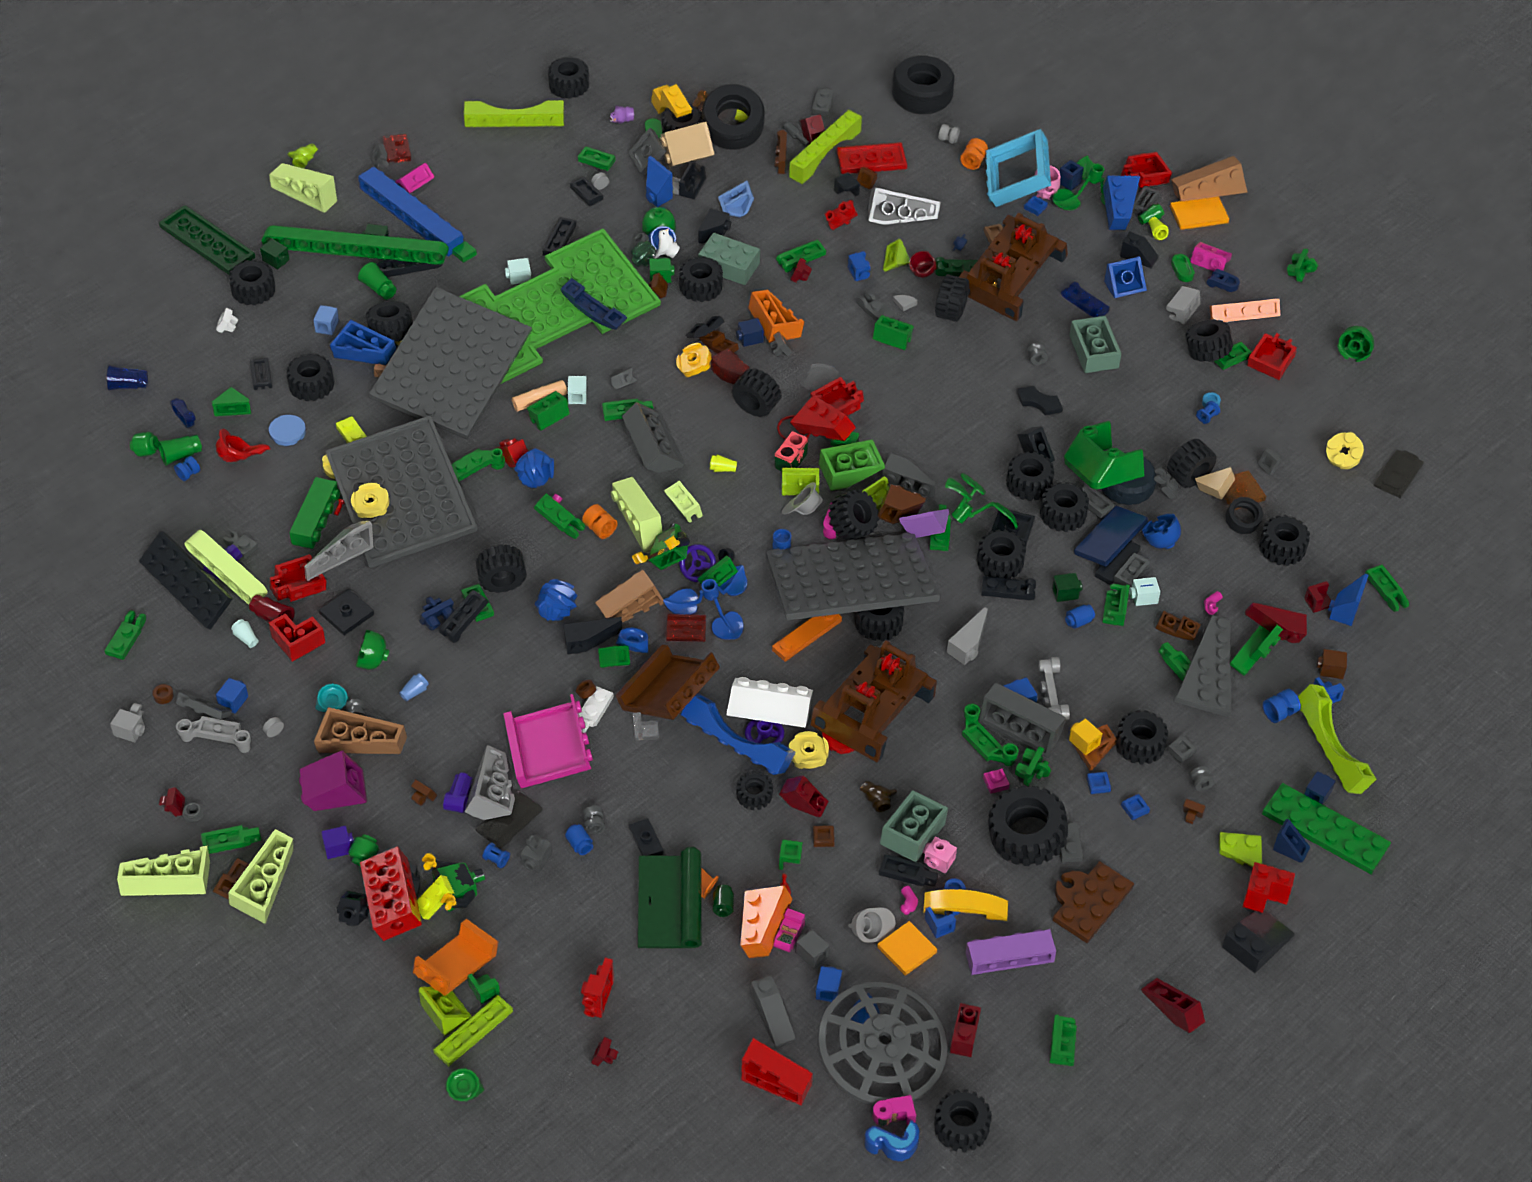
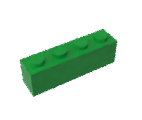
(314, 513)

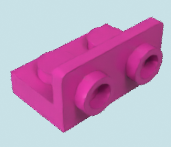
(1210, 257)

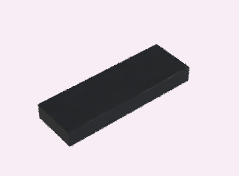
(560, 235)
(1107, 573)

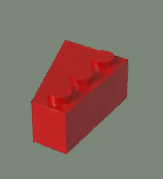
(823, 420)
(775, 1073)

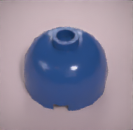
(1163, 532)

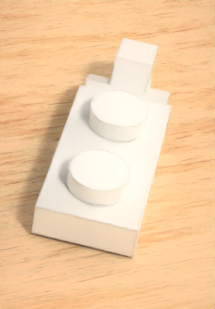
(596, 707)

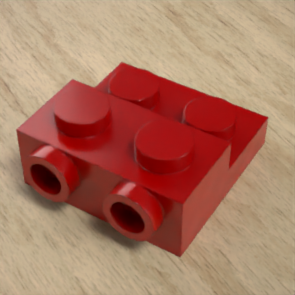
(598, 989)

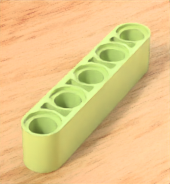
(224, 566)

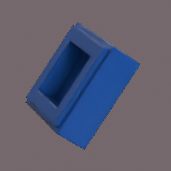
(1036, 205)
(1098, 782)
(1135, 807)

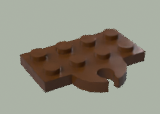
(1090, 899)

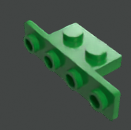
(1255, 647)

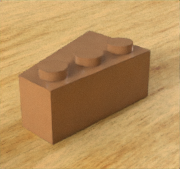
(630, 597)

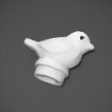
(666, 245)

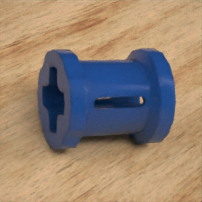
(1208, 412)
(496, 855)

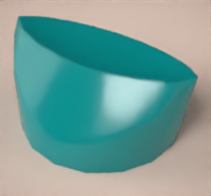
(331, 696)

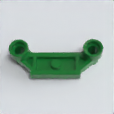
(477, 460)
(983, 741)

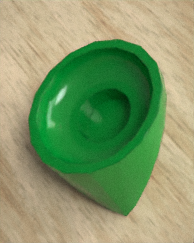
(463, 1085)

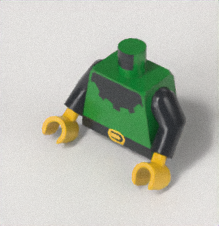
(667, 549)
(460, 878)

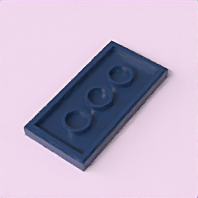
(1111, 535)

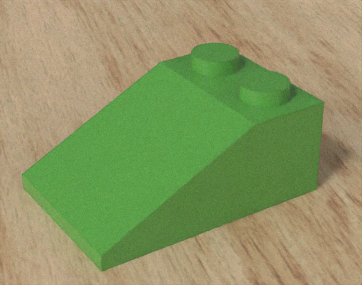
(850, 463)

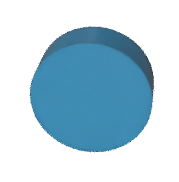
(1211, 397)

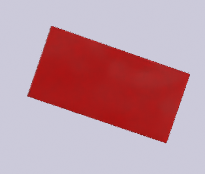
(874, 157)

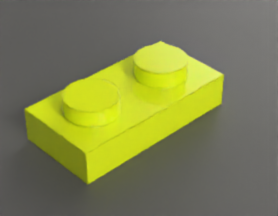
(350, 429)
(430, 900)

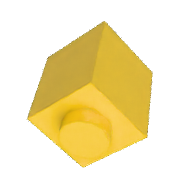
(1085, 736)

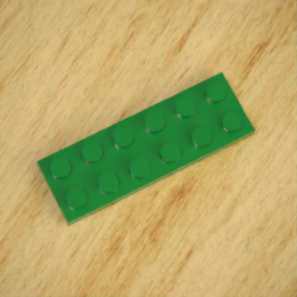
(1327, 828)

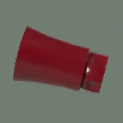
(269, 609)

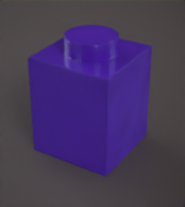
(337, 841)

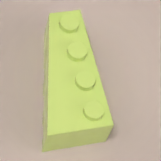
(305, 185)
(638, 512)
(166, 874)
(261, 880)

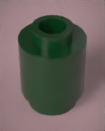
(723, 900)

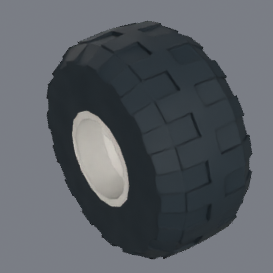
(1135, 490)

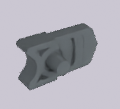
(622, 379)

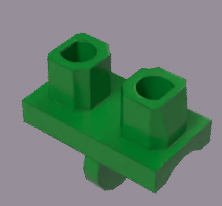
(1301, 265)
(1035, 766)

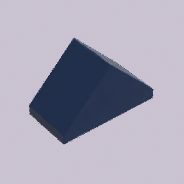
(1291, 843)

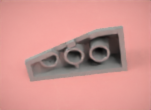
(894, 207)
(345, 546)
(491, 789)

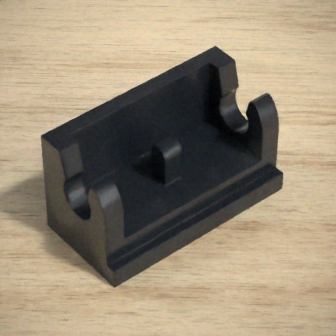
(692, 181)

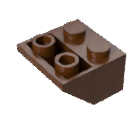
(899, 504)

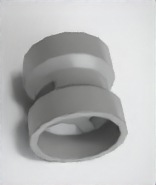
(949, 133)

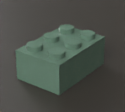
(736, 258)
(1095, 344)
(913, 826)

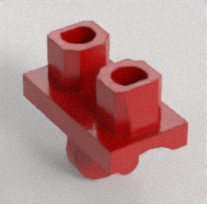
(841, 215)

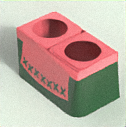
(795, 442)

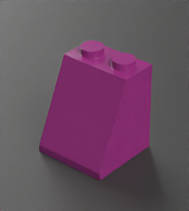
(332, 783)

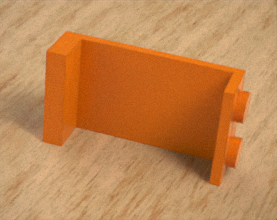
(457, 958)

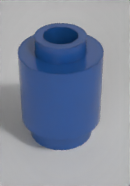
(1079, 616)
(579, 839)

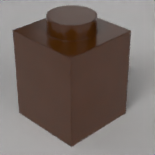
(1332, 664)

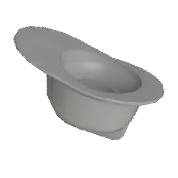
(805, 502)
(873, 924)

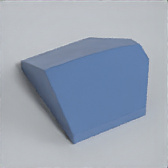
(737, 200)

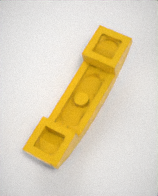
(968, 902)

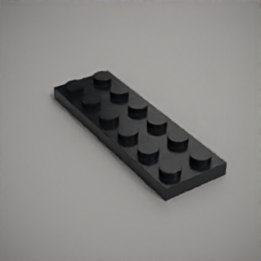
(185, 580)

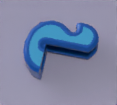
(893, 1146)

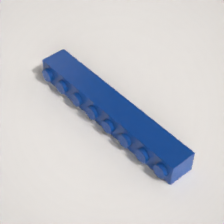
(409, 209)

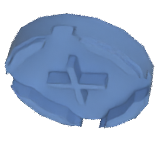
(287, 430)

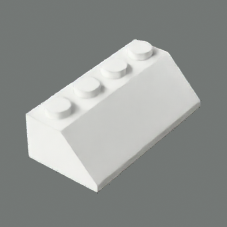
(770, 702)

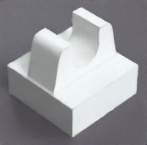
(225, 321)

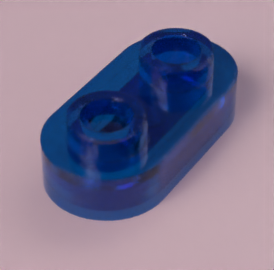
(181, 411)

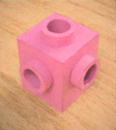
(939, 854)

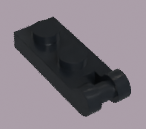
(1008, 588)
(463, 616)

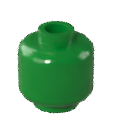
(144, 444)
(363, 848)

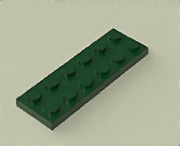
(206, 239)

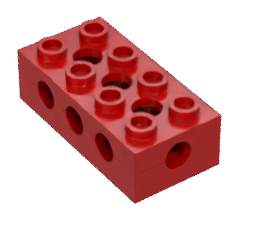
(388, 916)

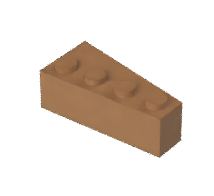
(1211, 181)
(358, 734)

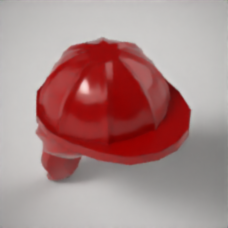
(234, 448)

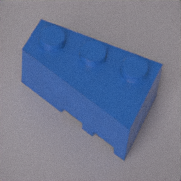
(1120, 199)
(362, 345)

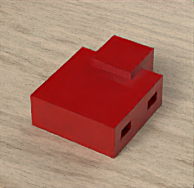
(1151, 171)
(1272, 355)
(842, 396)
(292, 581)

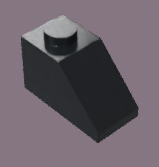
(714, 222)
(1138, 246)
(1035, 440)

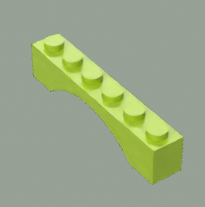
(483, 115)
(842, 129)
(1317, 709)

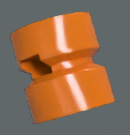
(974, 153)
(599, 521)

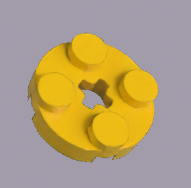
(701, 363)

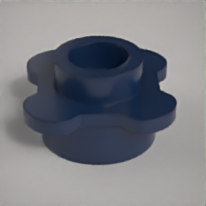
(959, 243)

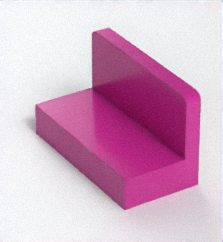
(415, 178)

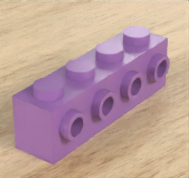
(1010, 951)

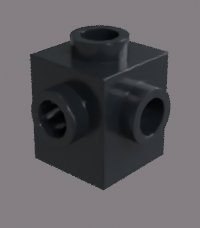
(353, 908)

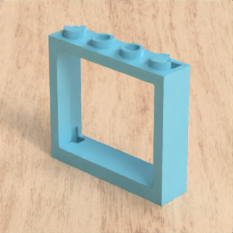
(1011, 149)

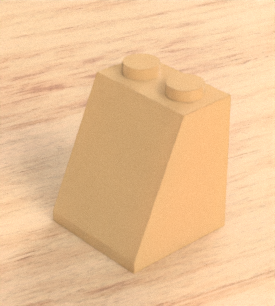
(687, 144)

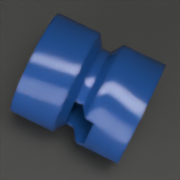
(1281, 706)

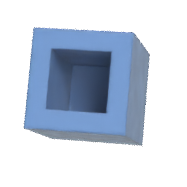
(326, 320)

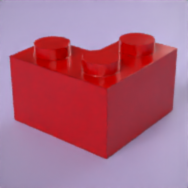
(296, 639)
(1269, 884)

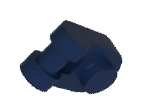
(1223, 281)

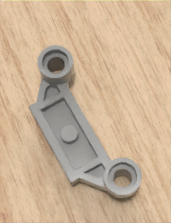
(1047, 686)
(215, 730)

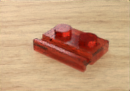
(397, 148)
(686, 627)

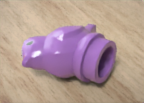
(622, 114)

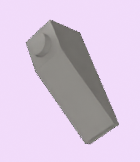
(966, 641)

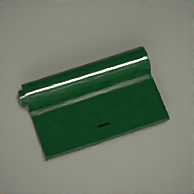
(675, 905)

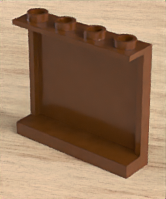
(666, 683)

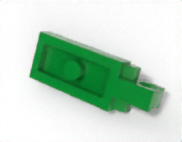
(616, 409)
(941, 540)
(1175, 659)
(230, 838)

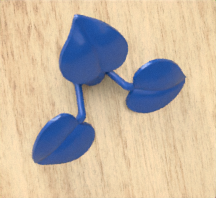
(686, 601)

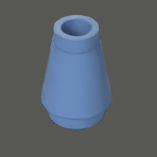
(415, 686)

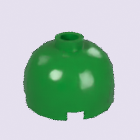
(656, 218)
(1356, 343)
(372, 651)

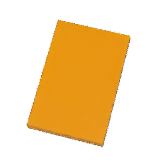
(1199, 213)

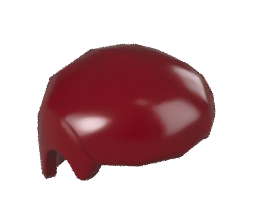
(922, 264)

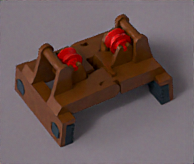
(1014, 259)
(879, 690)

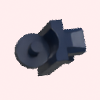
(433, 610)

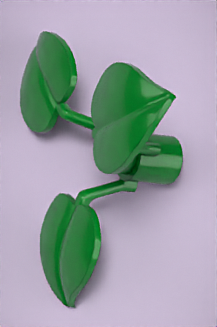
(1092, 173)
(964, 509)

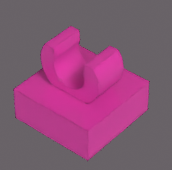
(996, 781)

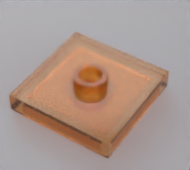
(1245, 486)

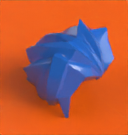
(534, 468)
(556, 600)

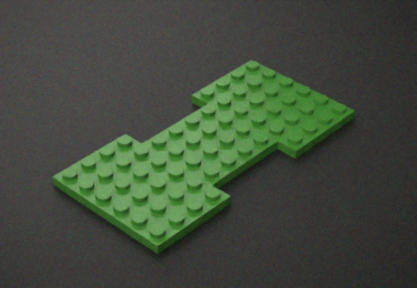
(540, 304)

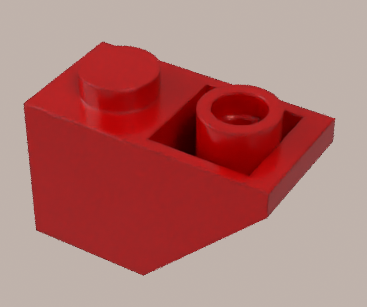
(512, 450)

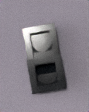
(703, 329)

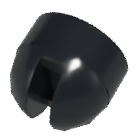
(726, 552)

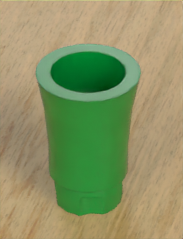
(377, 280)
(178, 448)

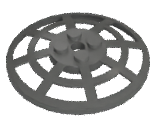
(874, 1050)

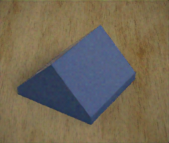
(1125, 277)

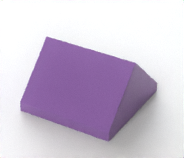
(926, 523)

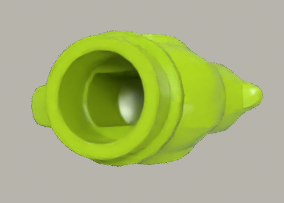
(303, 155)

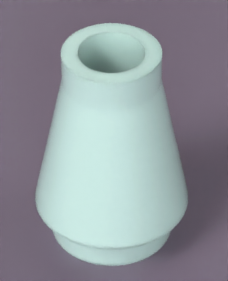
(244, 632)

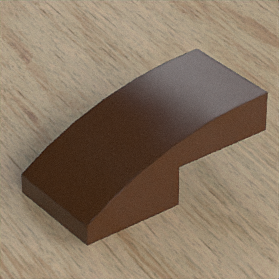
(717, 342)
(228, 881)

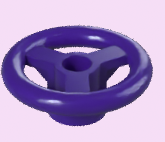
(704, 561)
(764, 730)

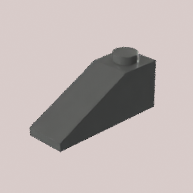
(772, 1011)

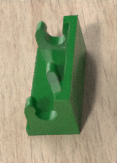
(892, 332)
(548, 410)
(1116, 605)
(1063, 1041)

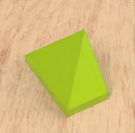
(895, 255)

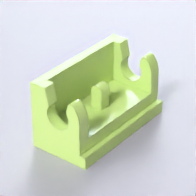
(683, 501)

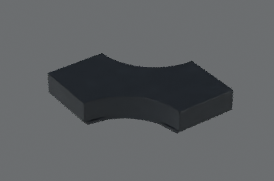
(1046, 403)

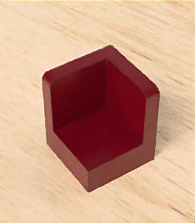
(1317, 597)

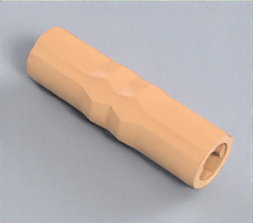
(527, 399)

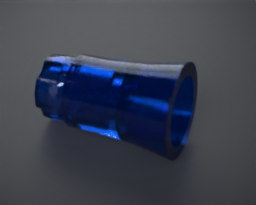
(126, 378)

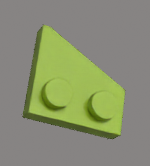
(1241, 848)

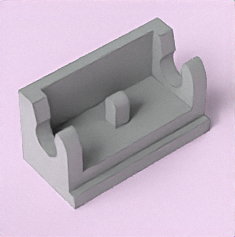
(1184, 304)

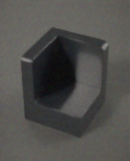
(846, 183)

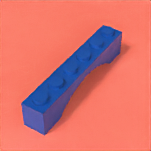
(704, 713)

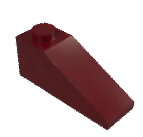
(1292, 623)
(1175, 1004)

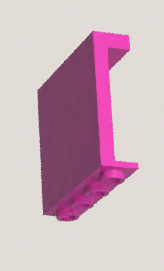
(548, 743)

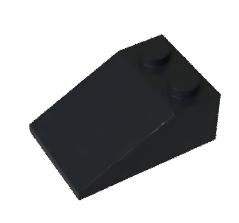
(1256, 939)

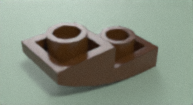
(1181, 628)

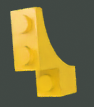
(671, 98)

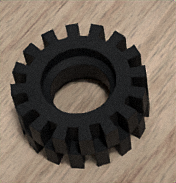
(754, 800)

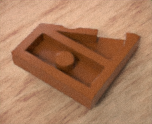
(1107, 742)

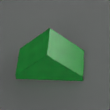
(231, 403)

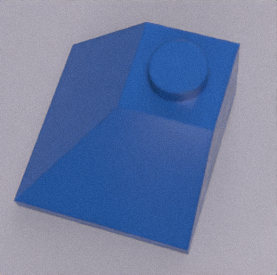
(659, 183)
(1347, 601)

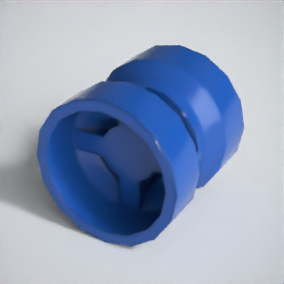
(187, 468)
(781, 539)

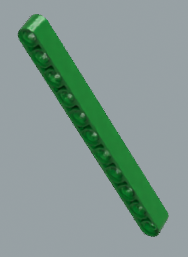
(358, 244)

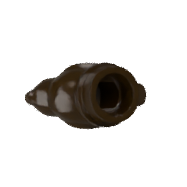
(878, 796)

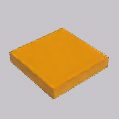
(907, 948)

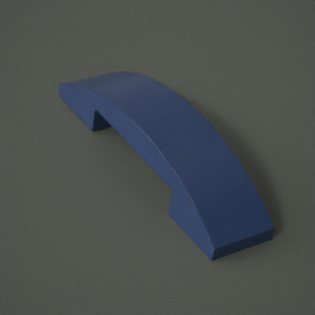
(591, 307)

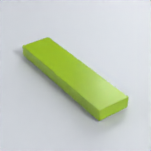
(473, 1030)

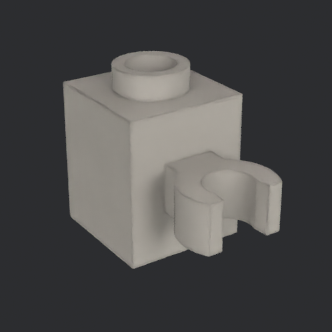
(128, 724)

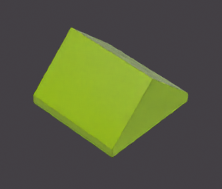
(445, 1011)

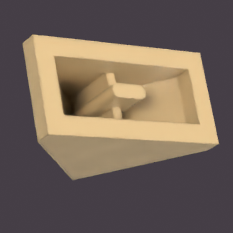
(1216, 483)

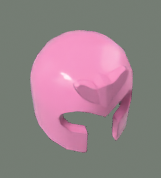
(1055, 184)

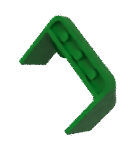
(1100, 467)

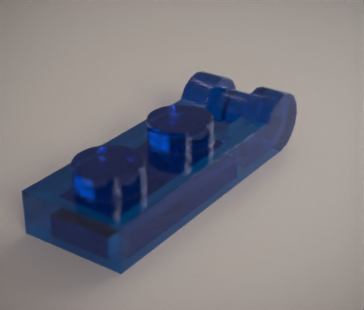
(1085, 300)

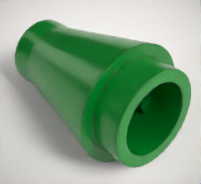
(1153, 211)

